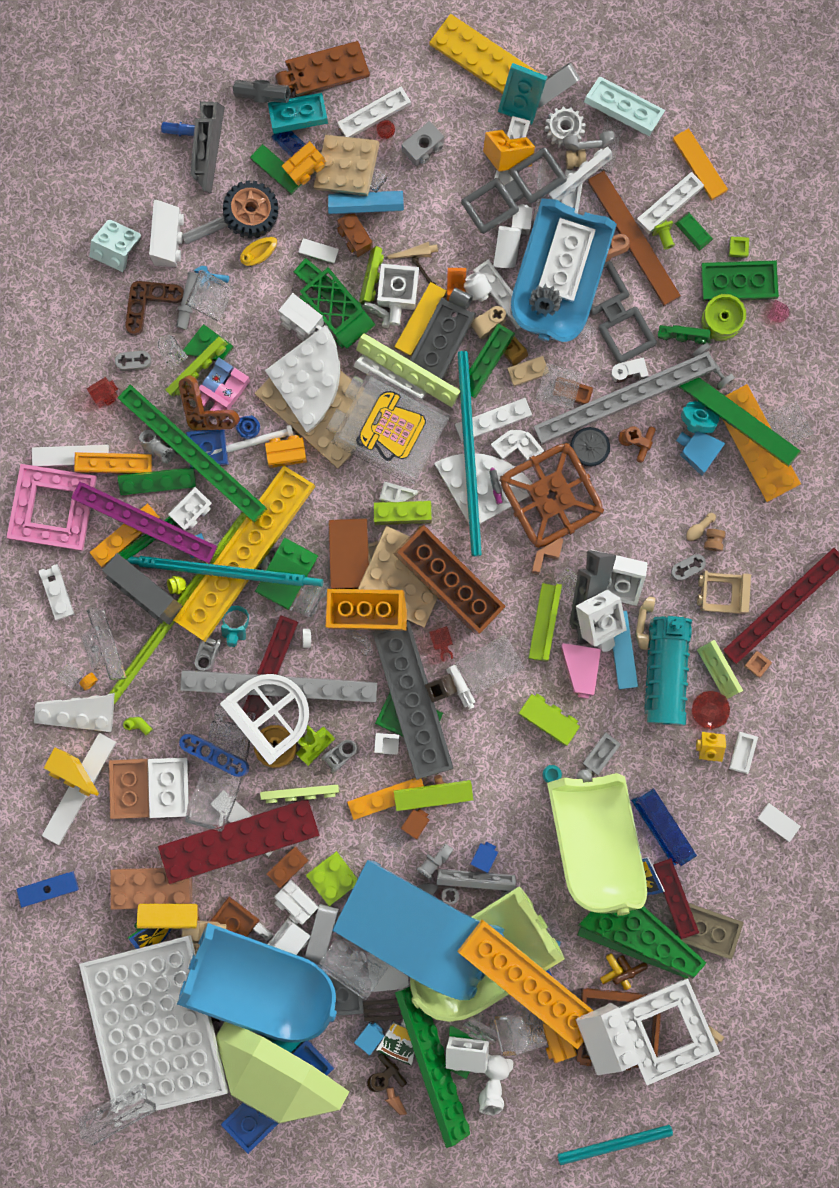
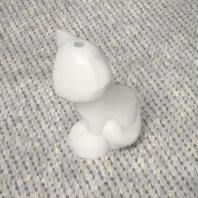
(490, 1097)

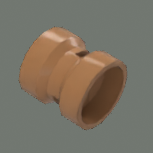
(714, 540)

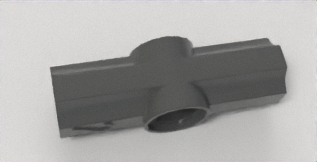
(261, 91)

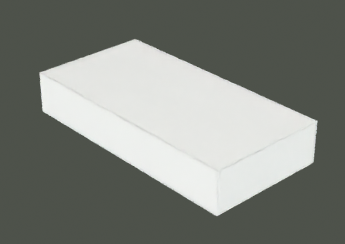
(743, 752)
(778, 822)

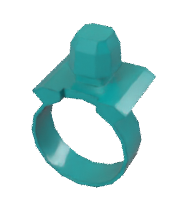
(231, 634)

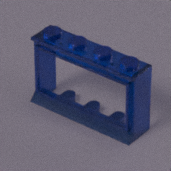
(663, 827)

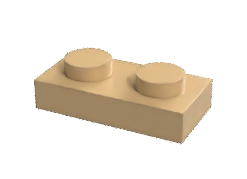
(527, 371)

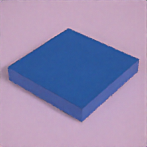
(209, 441)

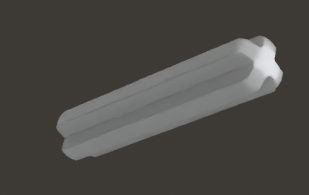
(204, 230)

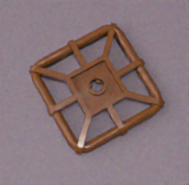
(548, 507)

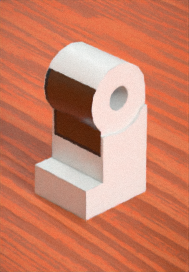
(629, 369)

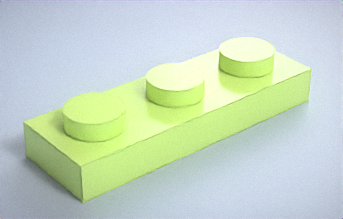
(719, 669)

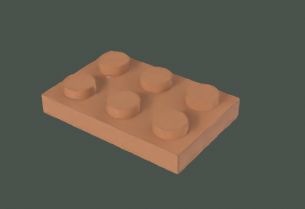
(128, 788)

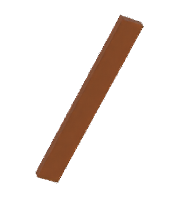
(639, 245)

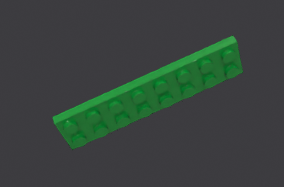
(433, 1068)

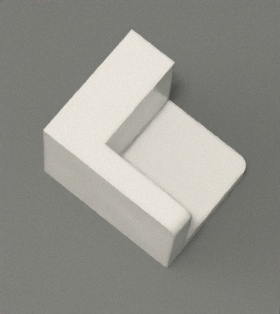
(386, 743)

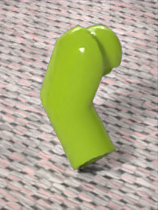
(137, 723)

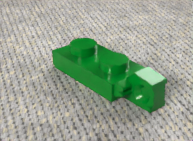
(682, 334)

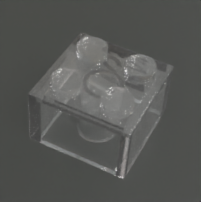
(519, 1032)

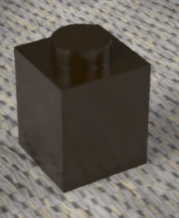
(440, 688)

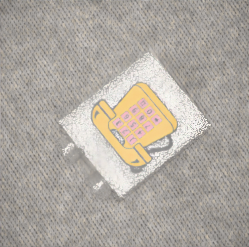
(387, 427)

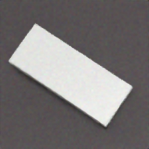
(318, 251)

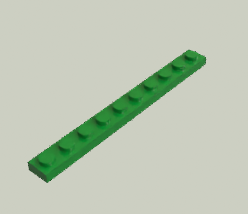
(192, 453)

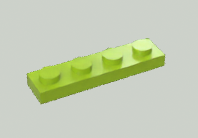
(198, 364)

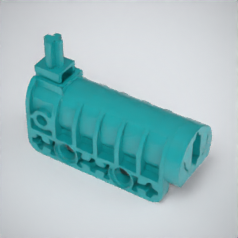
(667, 670)

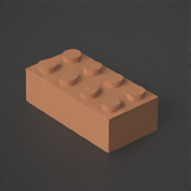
(146, 886)

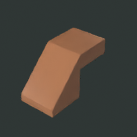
(551, 551)

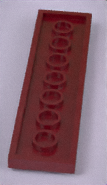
(238, 841)

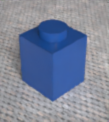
(484, 856)

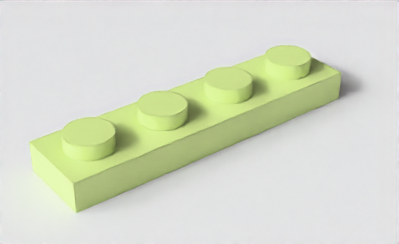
(292, 794)

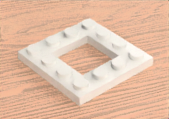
(699, 1050)

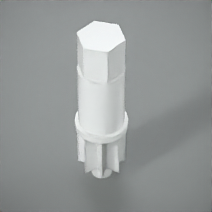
(461, 687)

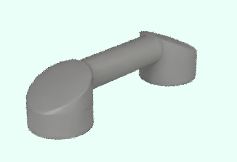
(572, 143)

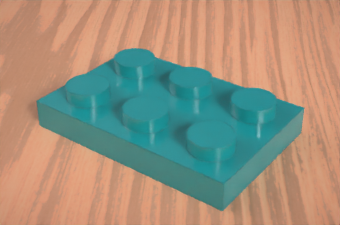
(522, 93)
(298, 113)

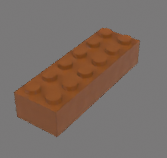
(449, 579)

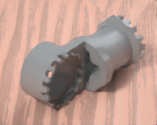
(156, 446)
(432, 863)

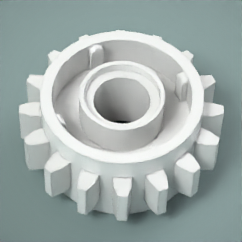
(564, 117)

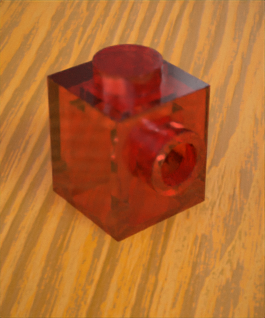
(103, 392)

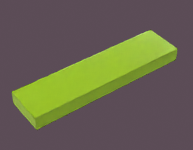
(433, 795)

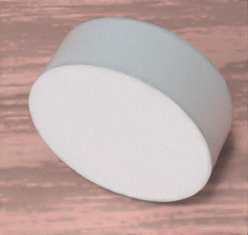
(306, 638)

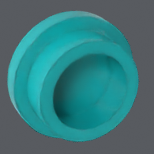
(551, 773)

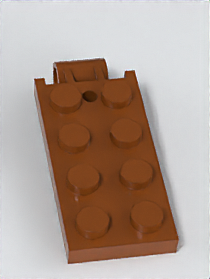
(324, 69)

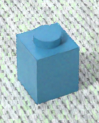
(370, 1037)

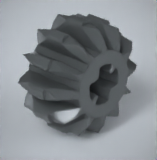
(545, 300)

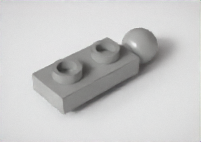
(598, 757)

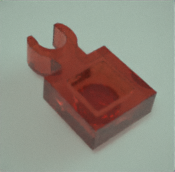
(441, 640)

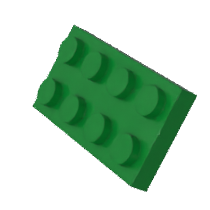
(741, 279)

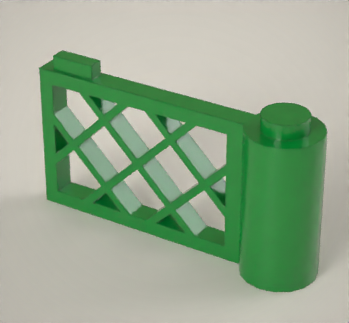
(354, 326)

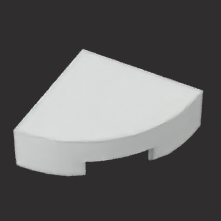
(261, 930)

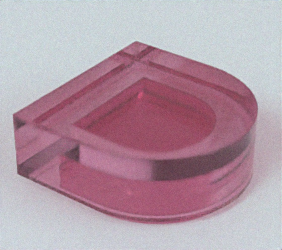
(779, 312)

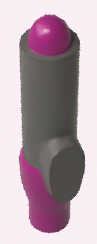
(495, 485)

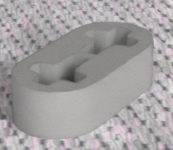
(134, 365)
(690, 571)

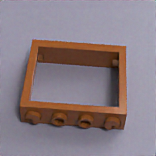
(584, 1059)

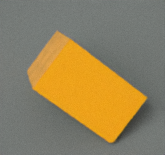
(506, 152)

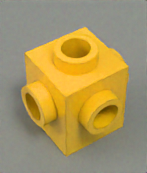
(711, 746)

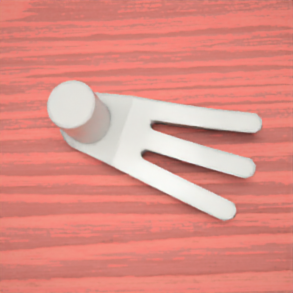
(380, 312)

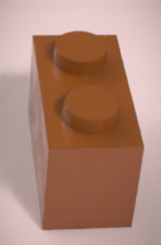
(287, 867)

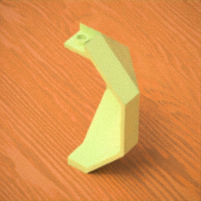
(274, 1078)

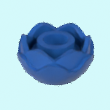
(248, 421)

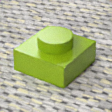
(739, 247)

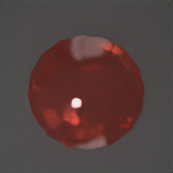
(710, 709)

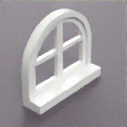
(251, 729)

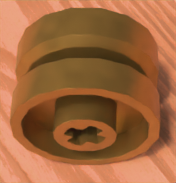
(276, 734)

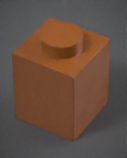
(415, 823)

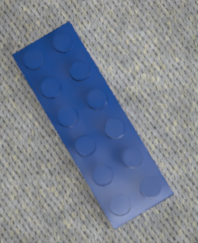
(250, 1126)

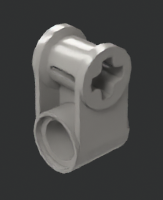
(208, 652)
(339, 755)

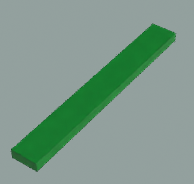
(741, 420)

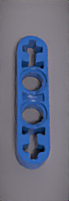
(215, 751)

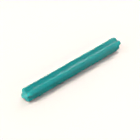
(615, 1144)

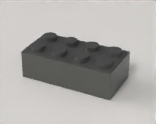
(141, 590)

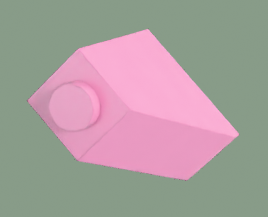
(582, 668)

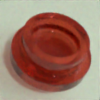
(385, 129)

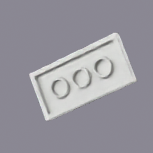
(567, 258)

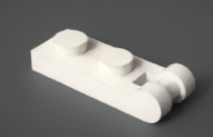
(56, 593)

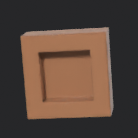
(758, 664)

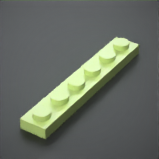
(408, 370)

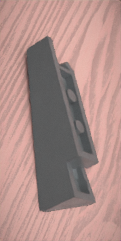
(206, 143)
(591, 583)

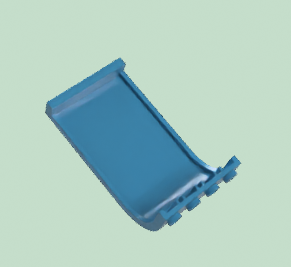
(411, 931)

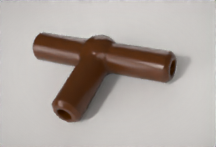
(629, 973)

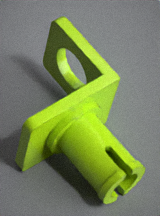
(663, 231)

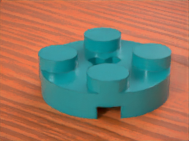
(699, 418)

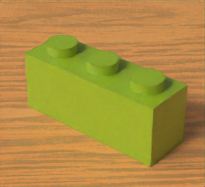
(402, 513)
(549, 719)

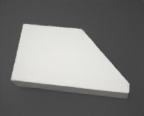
(396, 493)

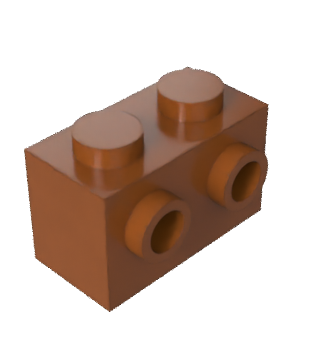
(355, 234)

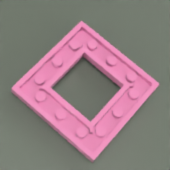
(20, 523)

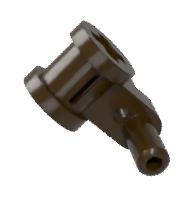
(391, 1070)

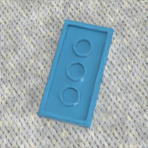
(374, 202)

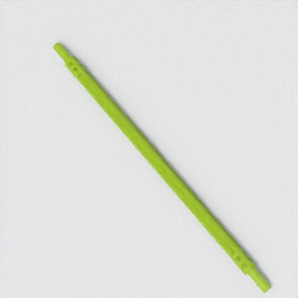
(163, 628)

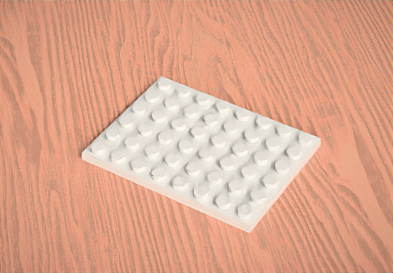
(145, 1031)

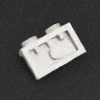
(190, 509)

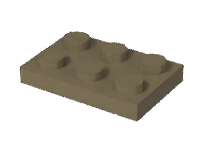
(716, 932)

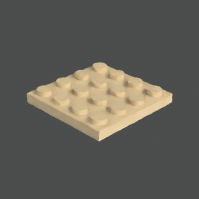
(389, 573)

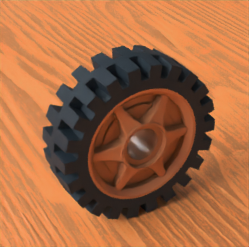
(254, 196)

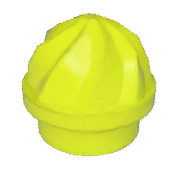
(176, 585)

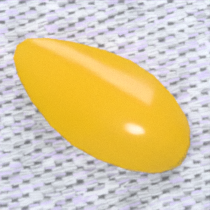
(258, 251)

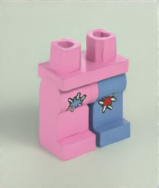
(223, 386)

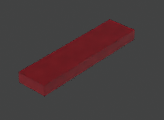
(676, 899)

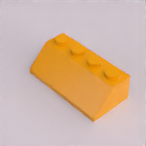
(366, 609)

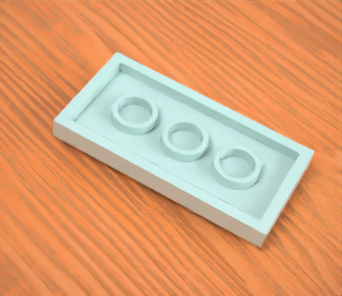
(624, 106)

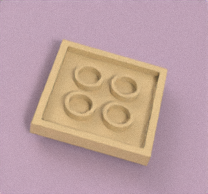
(347, 165)

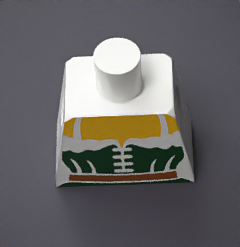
(397, 1043)

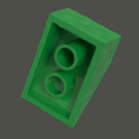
(287, 559)

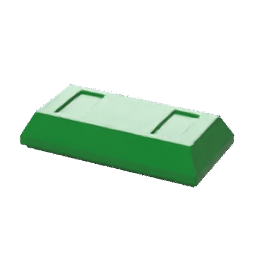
(694, 231)

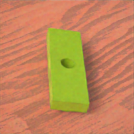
(371, 275)

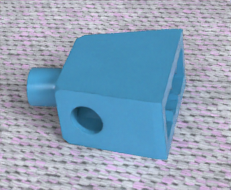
(699, 450)

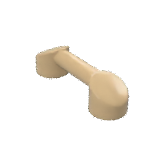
(643, 639)

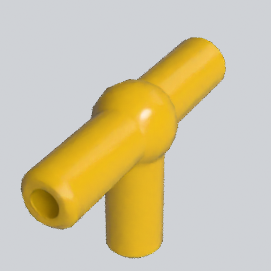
(616, 971)

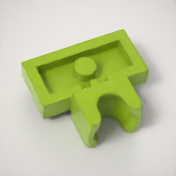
(314, 744)

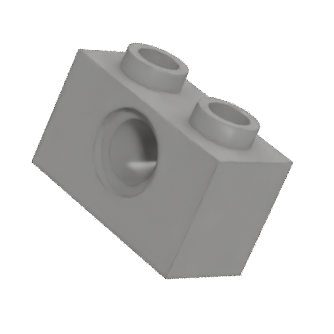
(426, 134)

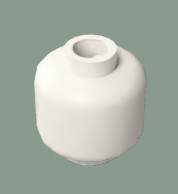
(477, 286)

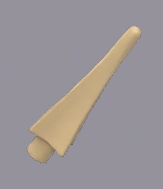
(422, 250)

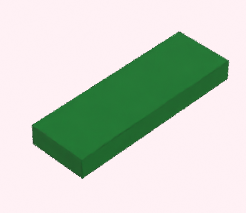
(273, 167)

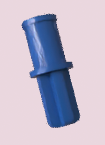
(177, 128)

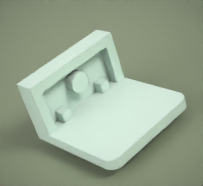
(113, 244)

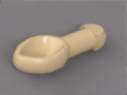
(697, 530)

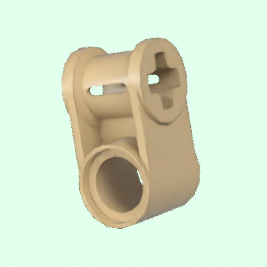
(486, 323)

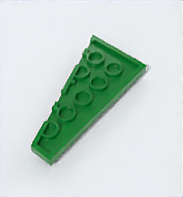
(646, 936)

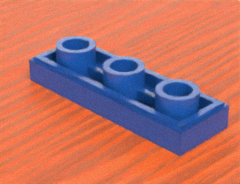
(36, 892)

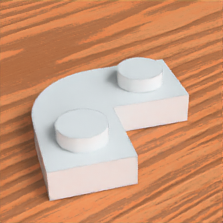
(516, 440)

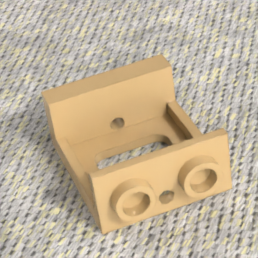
(740, 592)

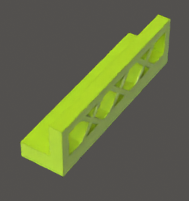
(545, 622)

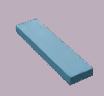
(624, 659)

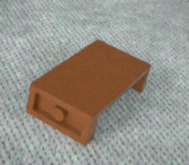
(348, 552)

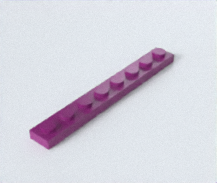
(144, 522)

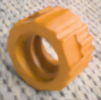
(88, 681)

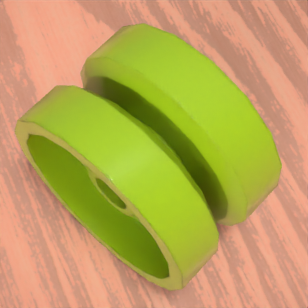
(718, 308)

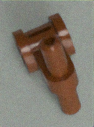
(637, 439)

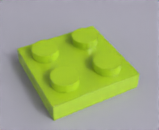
(332, 878)

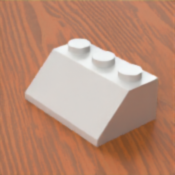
(166, 234)
(627, 579)
(607, 1040)

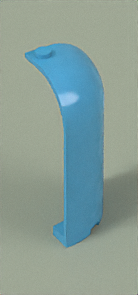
(571, 316)
(258, 987)

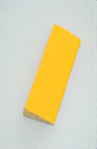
(167, 916)

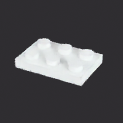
(167, 787)

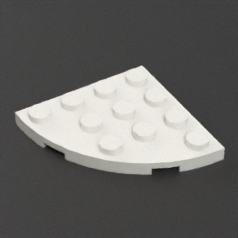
(309, 377)
(454, 475)

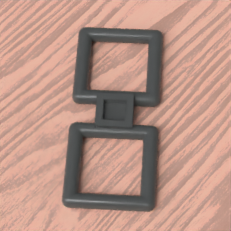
(514, 190)
(616, 313)

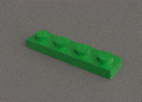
(307, 272)
(489, 358)
(157, 481)

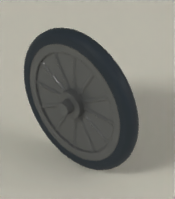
(591, 446)

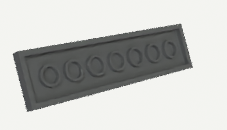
(412, 702)

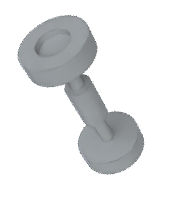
(725, 380)

